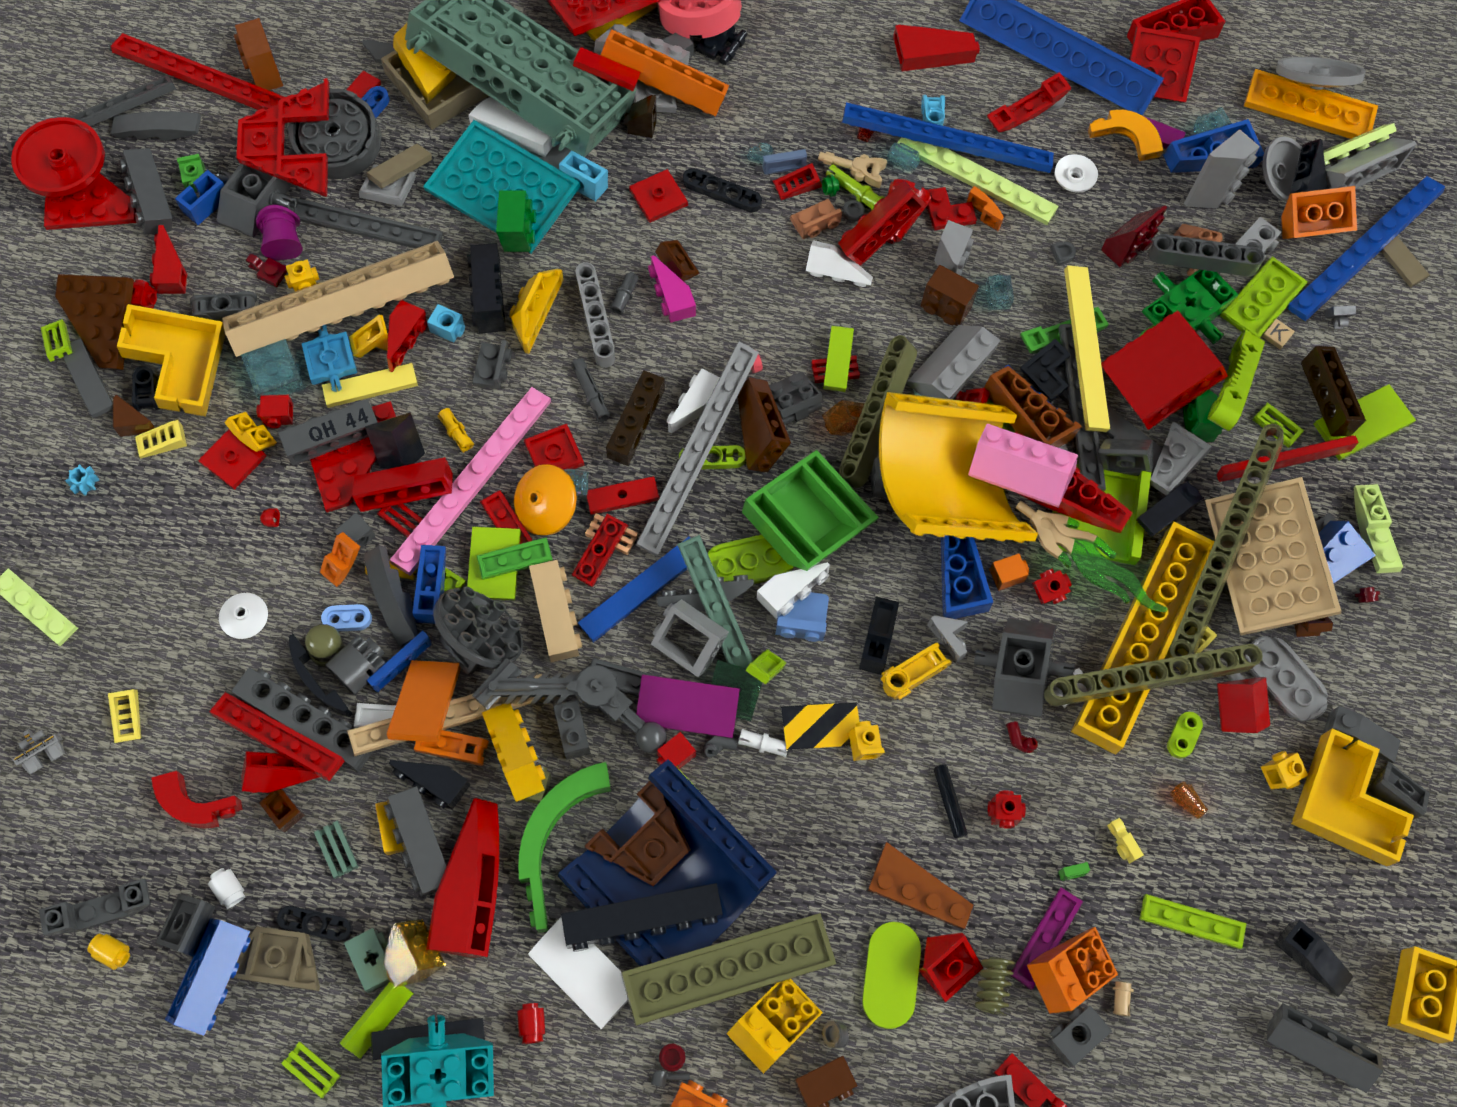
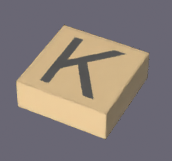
(1278, 334)

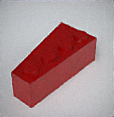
(1183, 17)

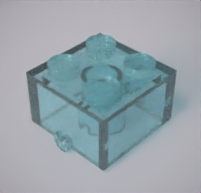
(273, 370)

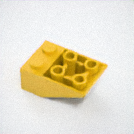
(774, 1024)

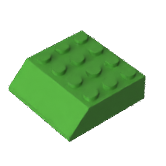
(808, 512)

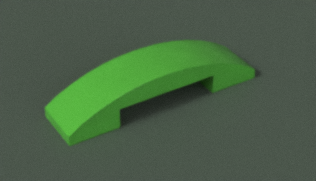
(1039, 338)

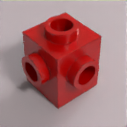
(143, 294)
(1043, 588)
(1003, 817)

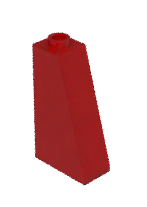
(933, 47)

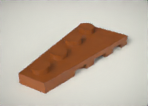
(914, 887)

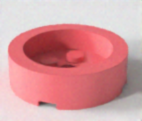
(698, 16)

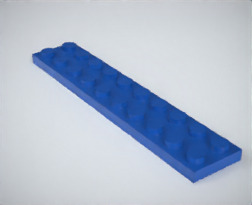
(1064, 52)

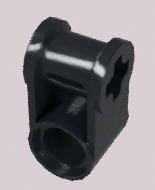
(144, 392)

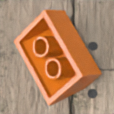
(1319, 213)

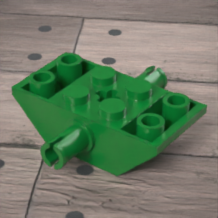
(1197, 298)

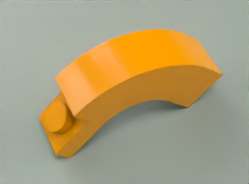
(1133, 126)

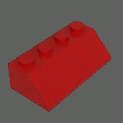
(881, 223)

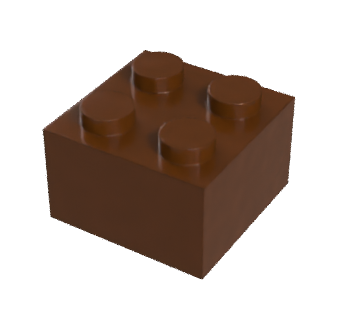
(949, 296)

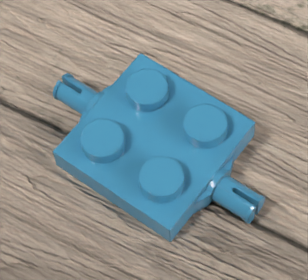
(329, 358)

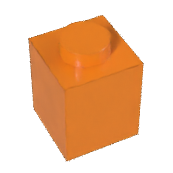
(1009, 571)

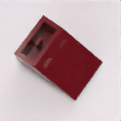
(1133, 236)

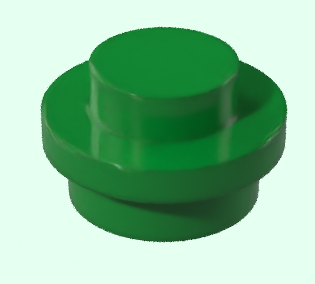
(830, 185)

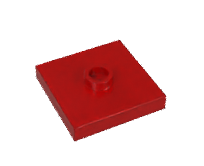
(658, 195)
(555, 448)
(231, 459)

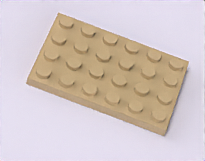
(1281, 562)

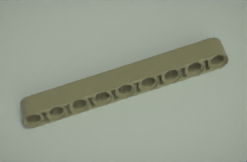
(1163, 670)

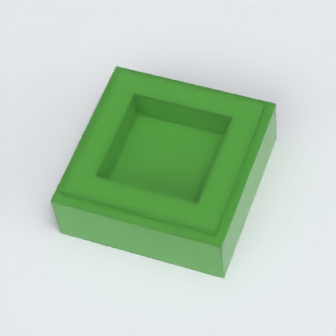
(1074, 871)

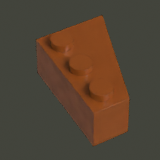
(257, 54)

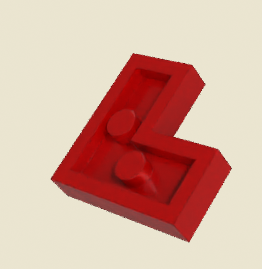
(941, 210)

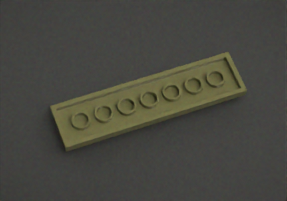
(727, 969)

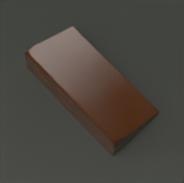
(676, 259)

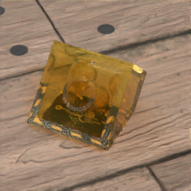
(407, 955)

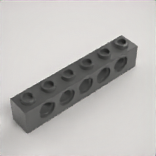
(249, 690)

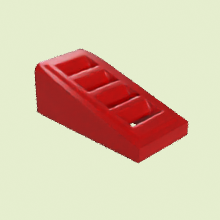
(808, 186)

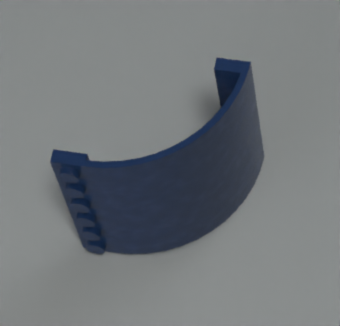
(716, 856)

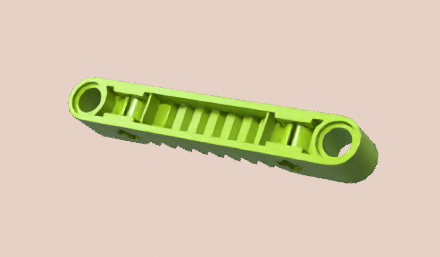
(1235, 389)

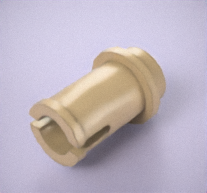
(1122, 998)

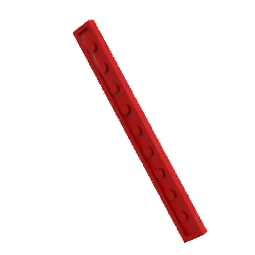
(194, 73)

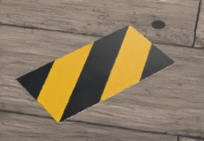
(818, 725)

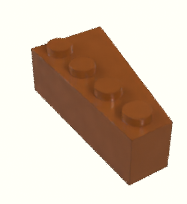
(1035, 415)

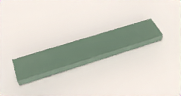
(715, 600)

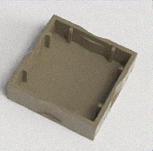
(447, 104)

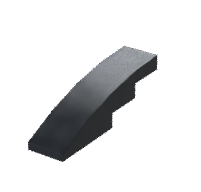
(387, 1039)

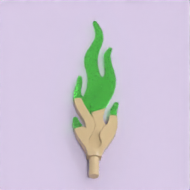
(1082, 548)

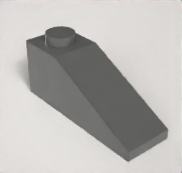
(1364, 730)

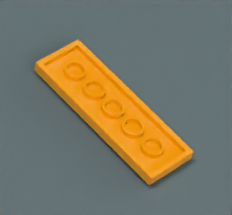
(1309, 106)

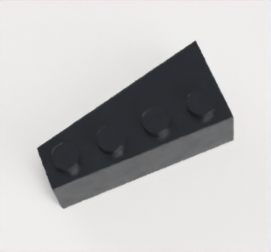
(487, 288)

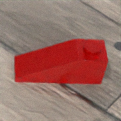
(271, 772)

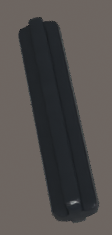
(950, 801)

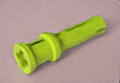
(863, 193)

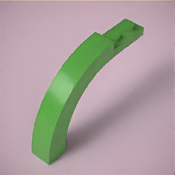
(552, 807)

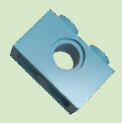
(589, 174)

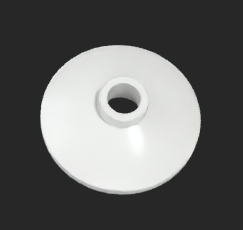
(1077, 166)
(248, 624)

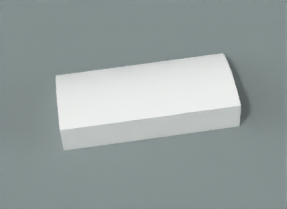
(511, 126)
(583, 975)

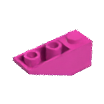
(675, 293)

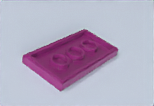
(688, 705)

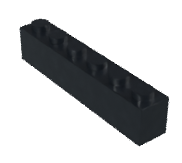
(641, 916)

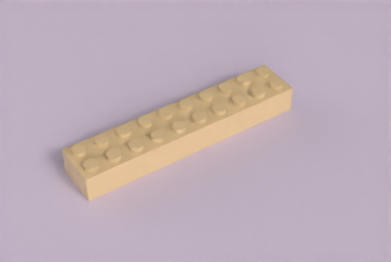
(338, 298)

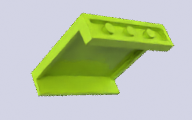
(1133, 494)

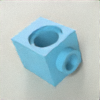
(442, 316)

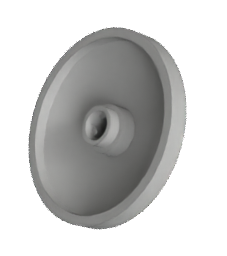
(1320, 72)

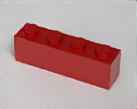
(402, 484)

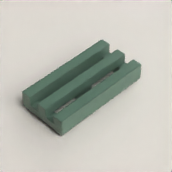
(327, 830)

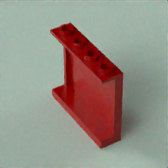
(1164, 369)

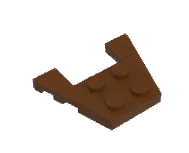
(653, 847)

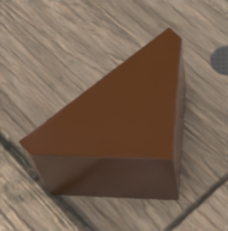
(128, 420)

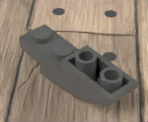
(731, 589)

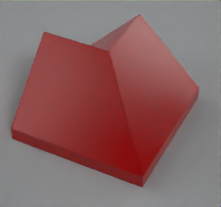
(949, 964)

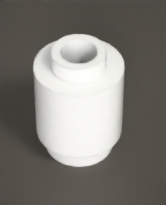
(226, 887)

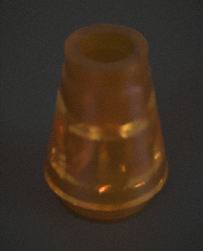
(1188, 799)

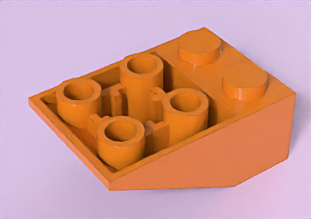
(1072, 971)

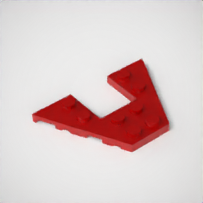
(262, 139)

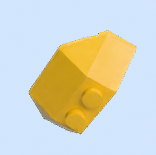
(534, 306)

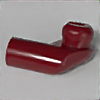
(1019, 741)

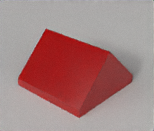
(1244, 705)

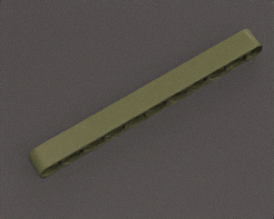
(1232, 533)

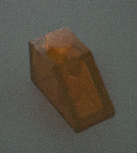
(843, 417)

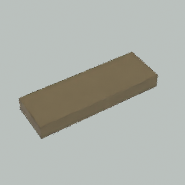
(399, 166)
(1404, 262)

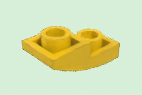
(247, 432)

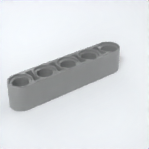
(592, 306)

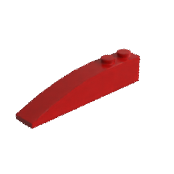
(1090, 504)

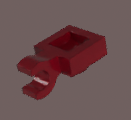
(269, 271)

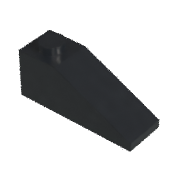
(1170, 508)

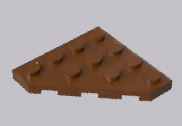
(97, 312)

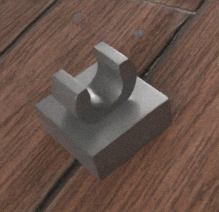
(1340, 315)

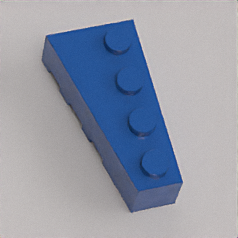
(1192, 152)
(963, 579)

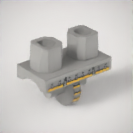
(29, 758)

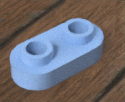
(347, 617)

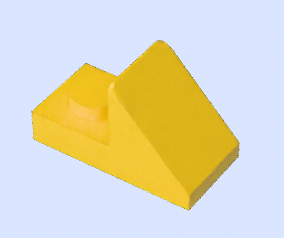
(369, 336)

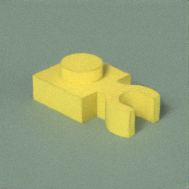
(1127, 845)

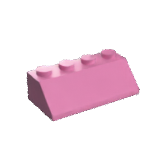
(1023, 465)

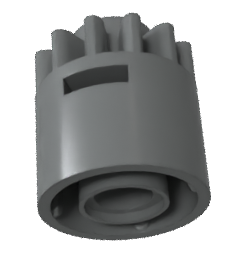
(356, 663)

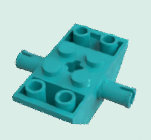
(437, 1068)

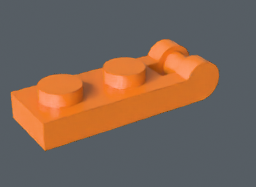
(454, 747)

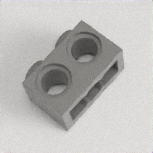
(1261, 235)

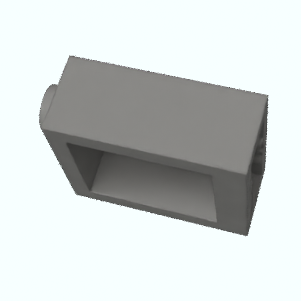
(699, 621)

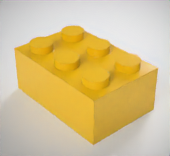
(1425, 995)

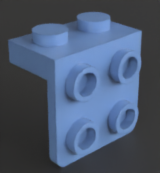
(806, 619)

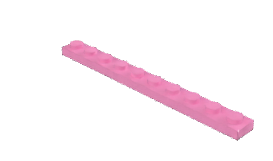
(471, 480)

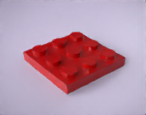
(1168, 56)

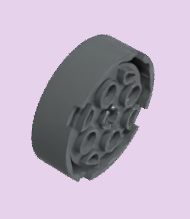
(354, 143)

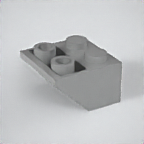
(954, 247)

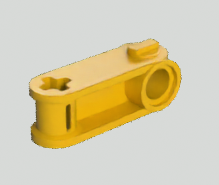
(914, 671)

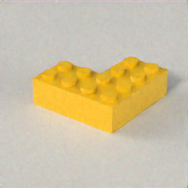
(186, 349)
(1337, 803)

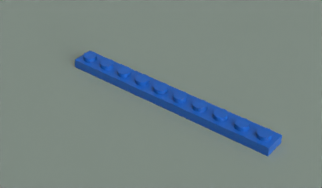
(948, 137)
(1365, 248)

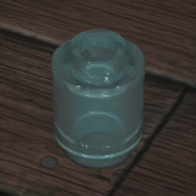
(904, 156)

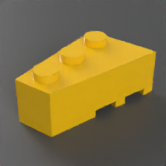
(426, 72)

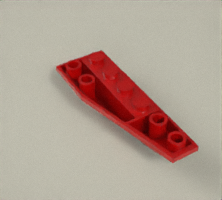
(468, 888)

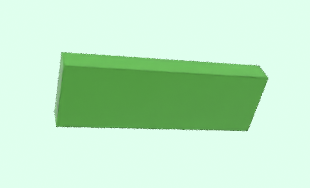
(514, 558)

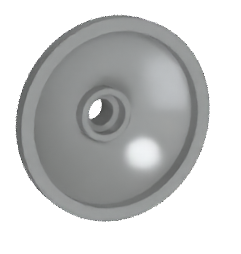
(1280, 165)

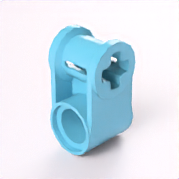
(933, 109)

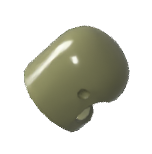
(323, 642)

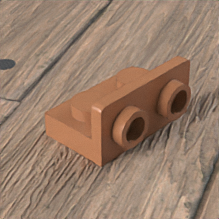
(816, 219)

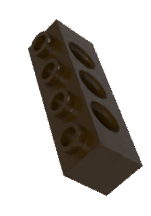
(1333, 391)
(635, 418)

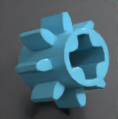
(82, 480)

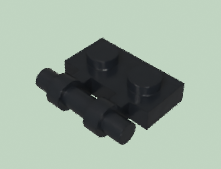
(715, 45)

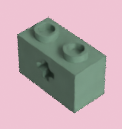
(360, 952)

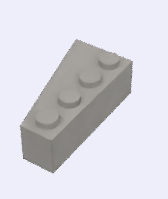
(674, 52)

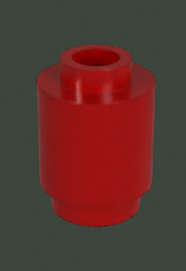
(531, 1023)

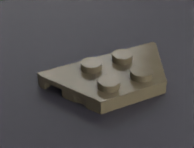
(279, 959)

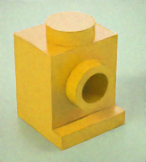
(860, 746)

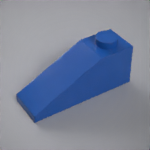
(429, 582)

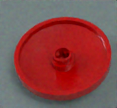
(58, 157)

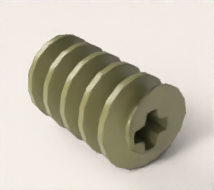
(994, 985)

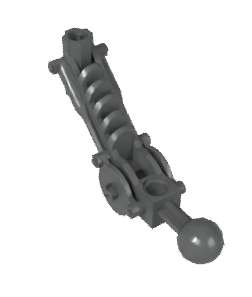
(592, 688)

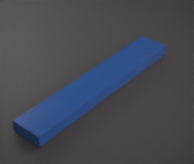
(633, 594)

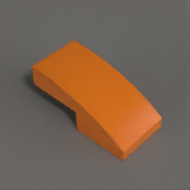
(990, 212)
(339, 562)

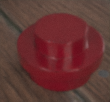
(1367, 595)
(672, 1057)

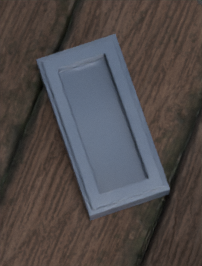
(784, 161)

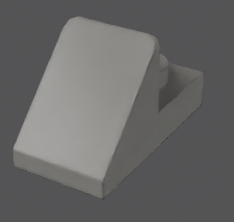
(945, 631)

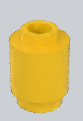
(109, 951)

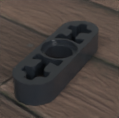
(331, 934)

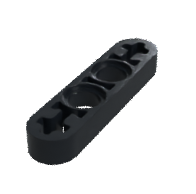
(723, 187)

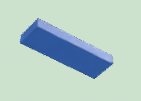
(399, 661)

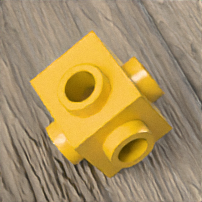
(301, 275)
(1289, 769)

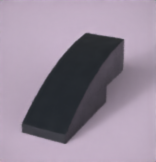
(879, 635)

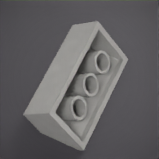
(1369, 164)
(1223, 172)
(954, 362)

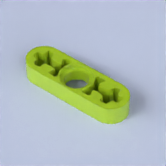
(730, 463)

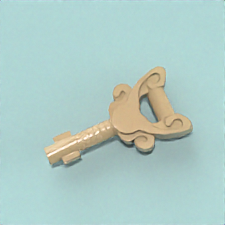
(858, 167)

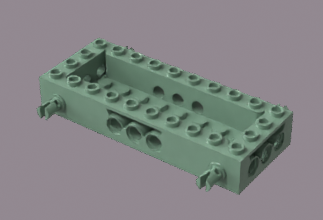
(520, 68)

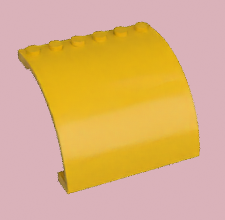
(926, 466)

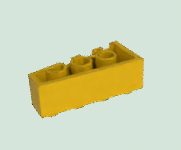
(512, 751)

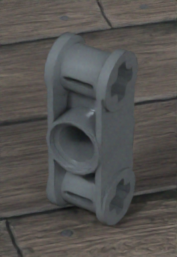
(211, 305)

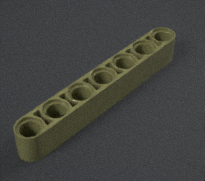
(865, 439)

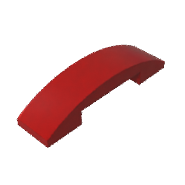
(1031, 105)

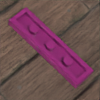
(1047, 934)

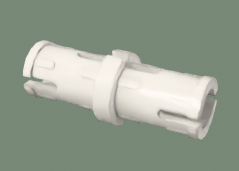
(763, 743)

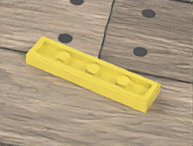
(371, 385)

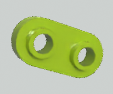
(1185, 734)

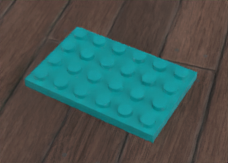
(488, 163)

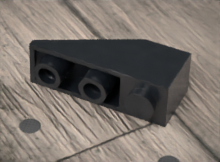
(1310, 170)
(438, 780)
(1314, 956)

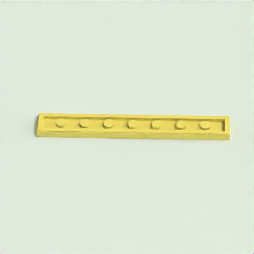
(1087, 349)

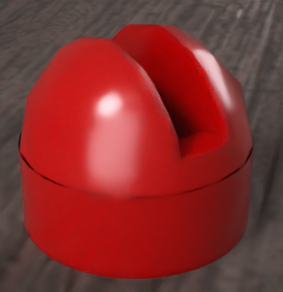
(267, 517)

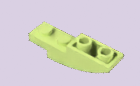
(1374, 528)

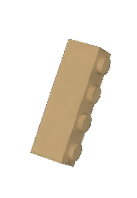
(554, 610)

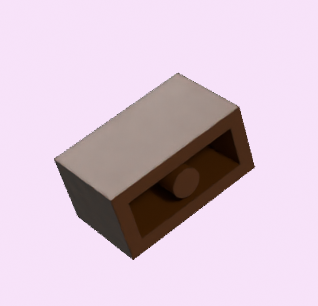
(826, 1083)

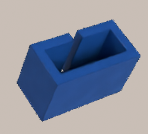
(200, 208)

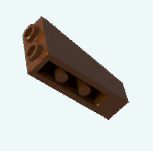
(762, 425)

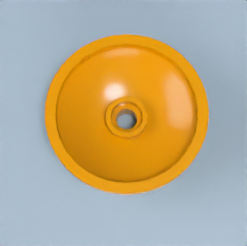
(554, 500)

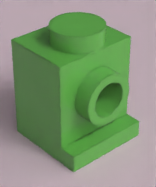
(190, 168)

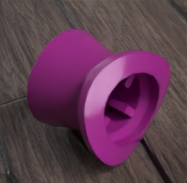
(279, 232)

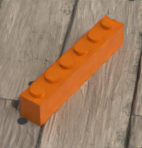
(666, 73)

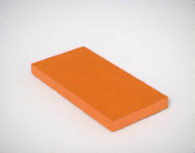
(424, 701)

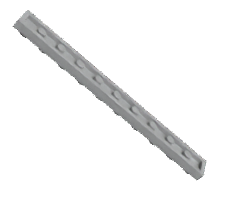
(697, 449)

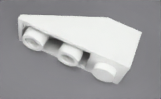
(831, 261)
(694, 401)
(786, 588)

